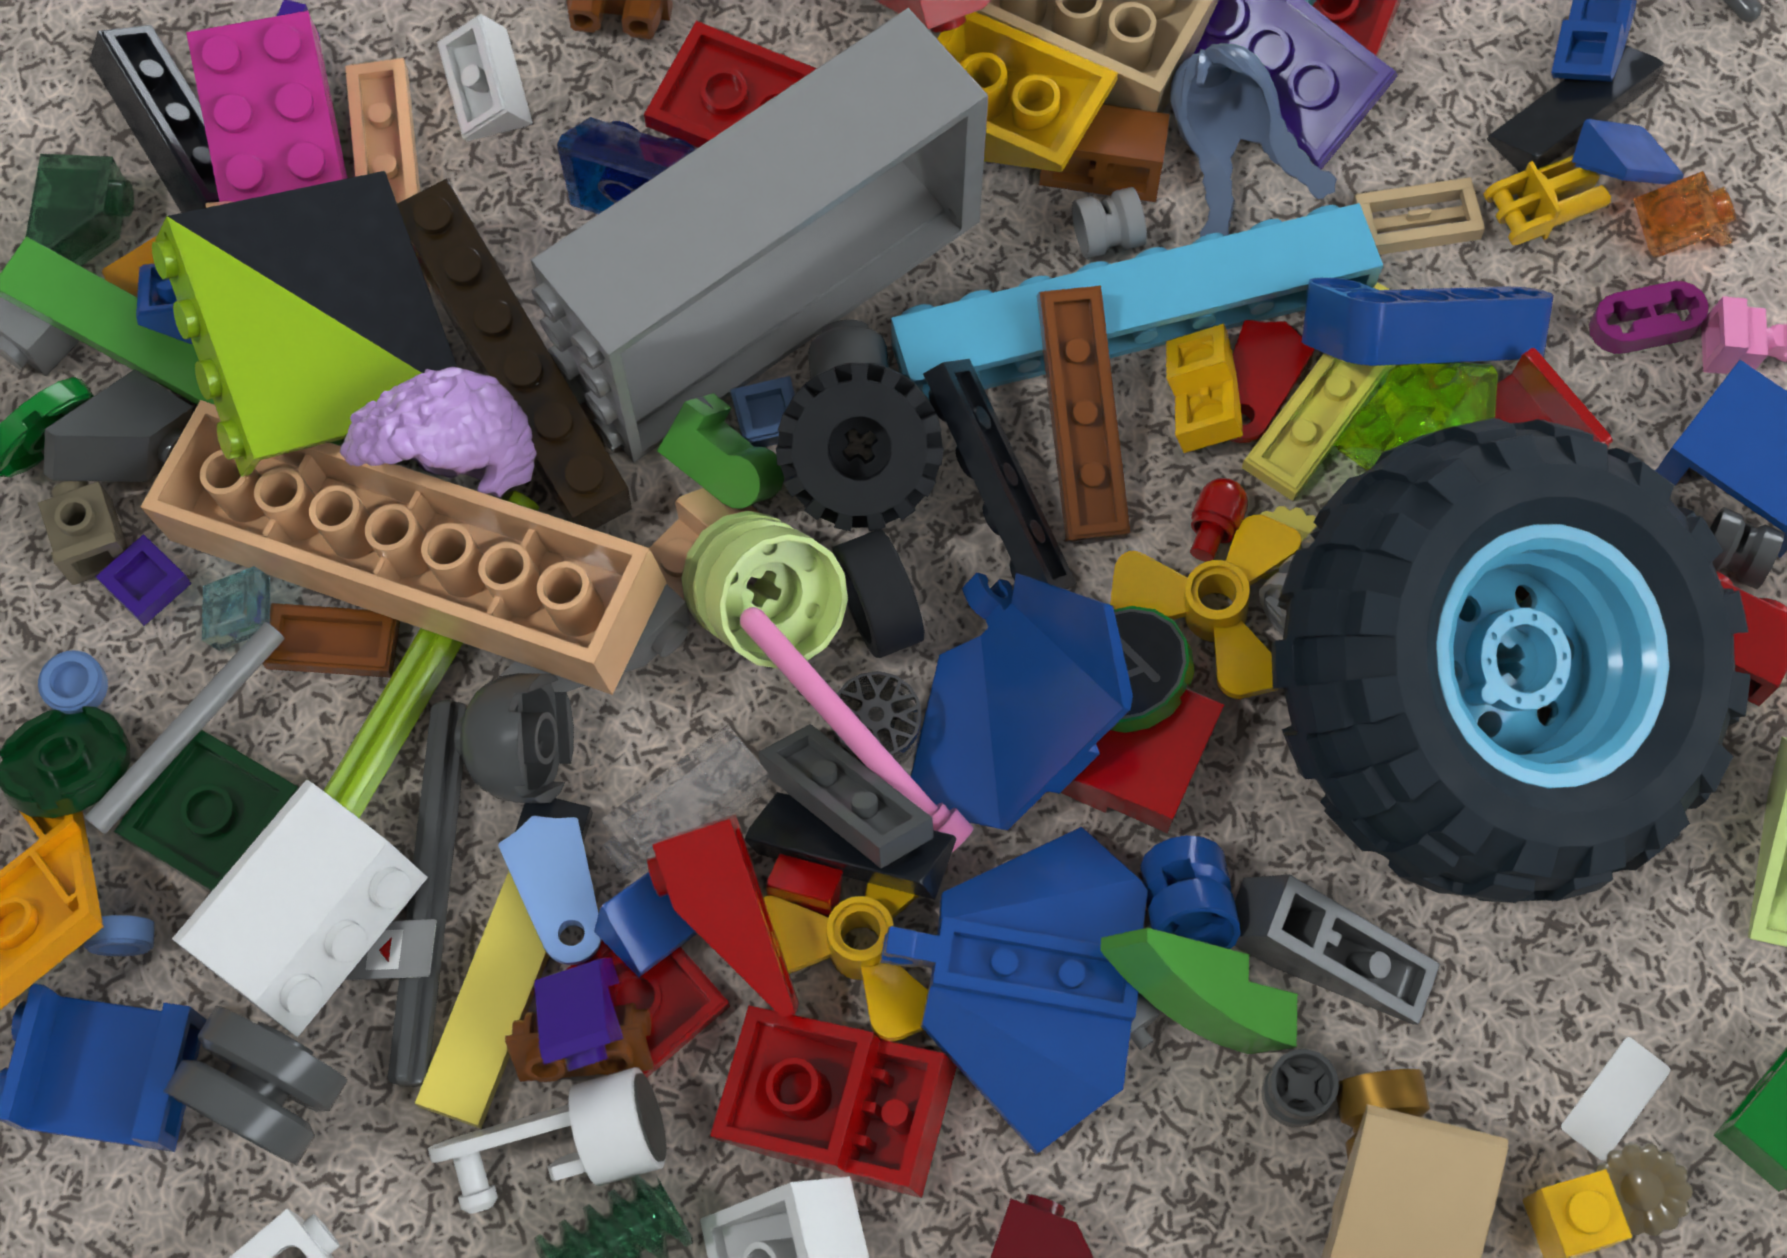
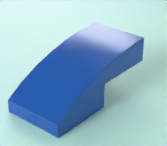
(1593, 39)

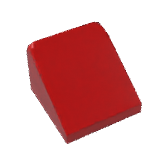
(805, 884)

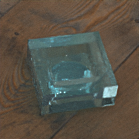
(235, 607)

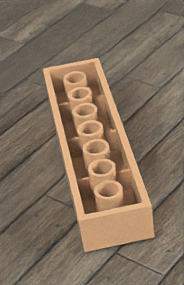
(416, 551)

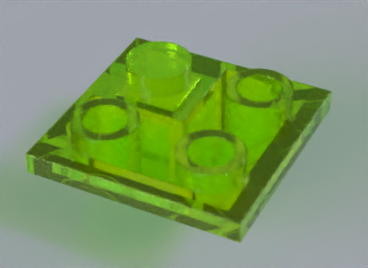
(1419, 402)

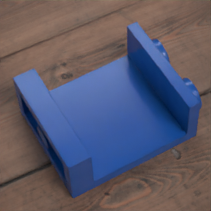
(1739, 445)
(97, 1069)

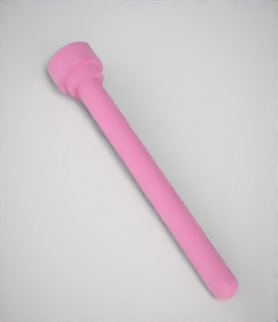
(846, 723)

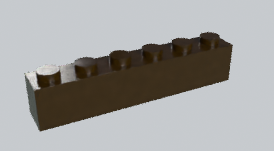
(511, 351)

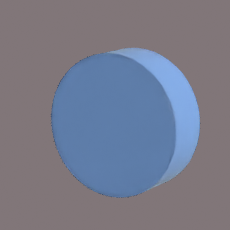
(72, 681)
(122, 936)

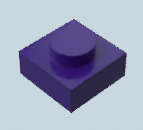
(143, 580)

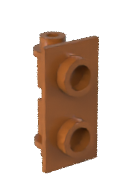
(622, 1054)

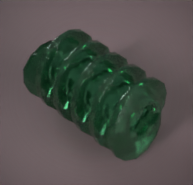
(625, 1231)

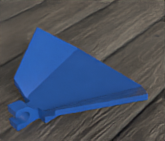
(1021, 700)
(1023, 982)

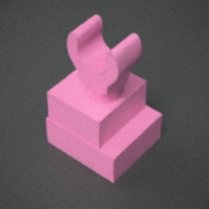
(1739, 333)

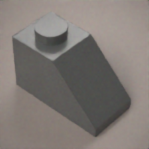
(117, 433)

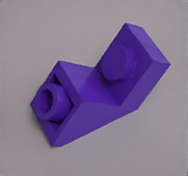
(577, 1014)

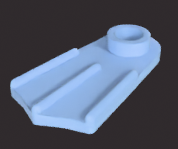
(554, 884)

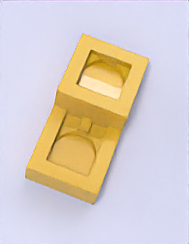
(1204, 388)

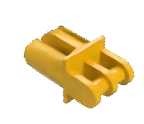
(1548, 196)

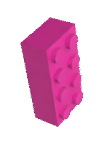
(266, 106)

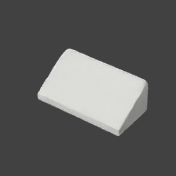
(483, 79)

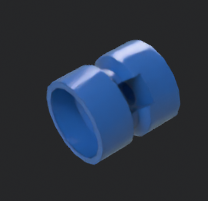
(1191, 891)

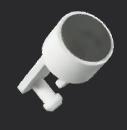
(613, 1128)

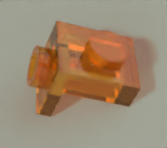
(1685, 214)

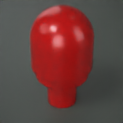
(1217, 516)

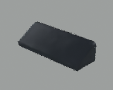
(1557, 117)
(796, 832)

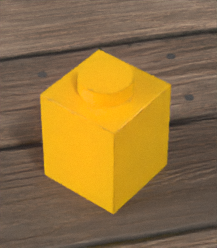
(1577, 1216)

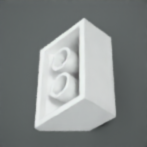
(300, 908)
(790, 1222)

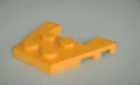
(46, 903)

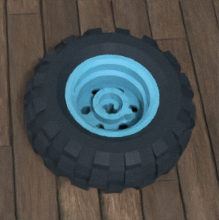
(1426, 677)

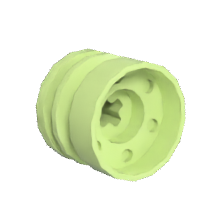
(795, 586)

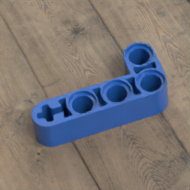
(1424, 324)

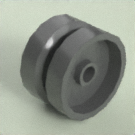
(261, 1076)

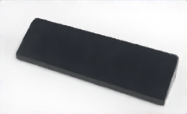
(158, 111)

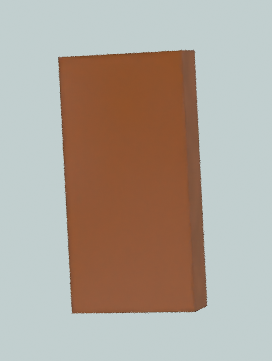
(333, 640)

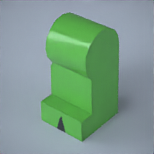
(719, 455)

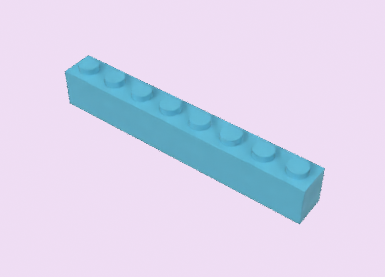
(1146, 297)

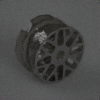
(884, 711)

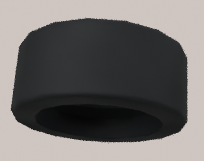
(880, 594)

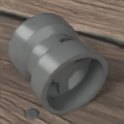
(1747, 549)
(1309, 1080)

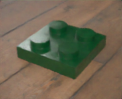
(205, 810)

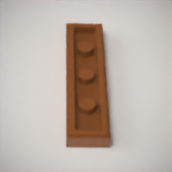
(1083, 413)

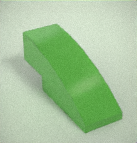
(1205, 989)

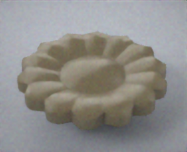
(1648, 1187)

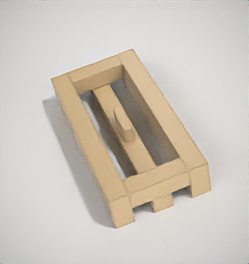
(1419, 195)

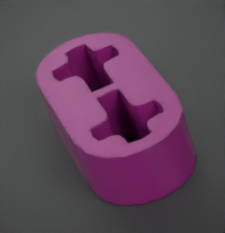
(1645, 305)

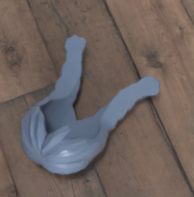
(1228, 98)

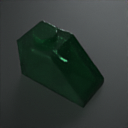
(78, 205)

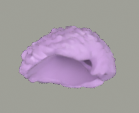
(450, 426)

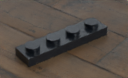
(992, 464)

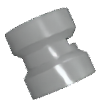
(1109, 222)

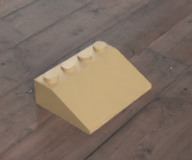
(1133, 37)

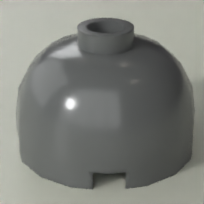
(517, 737)

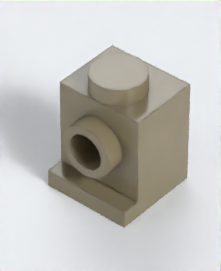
(92, 544)

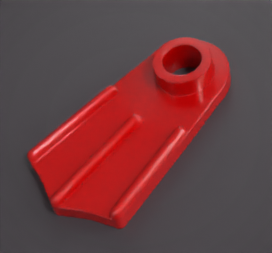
(1267, 367)

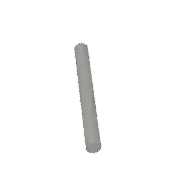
(184, 728)

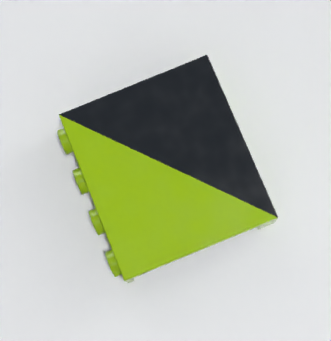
(299, 311)

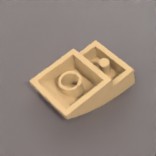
(1415, 1189)

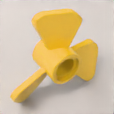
(1256, 551)
(806, 938)

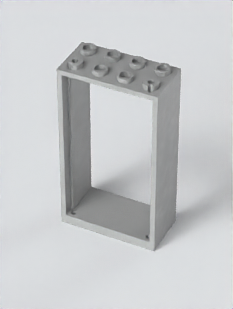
(766, 233)

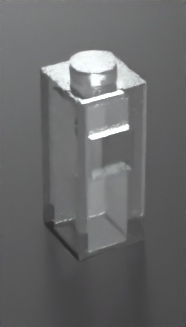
(700, 788)

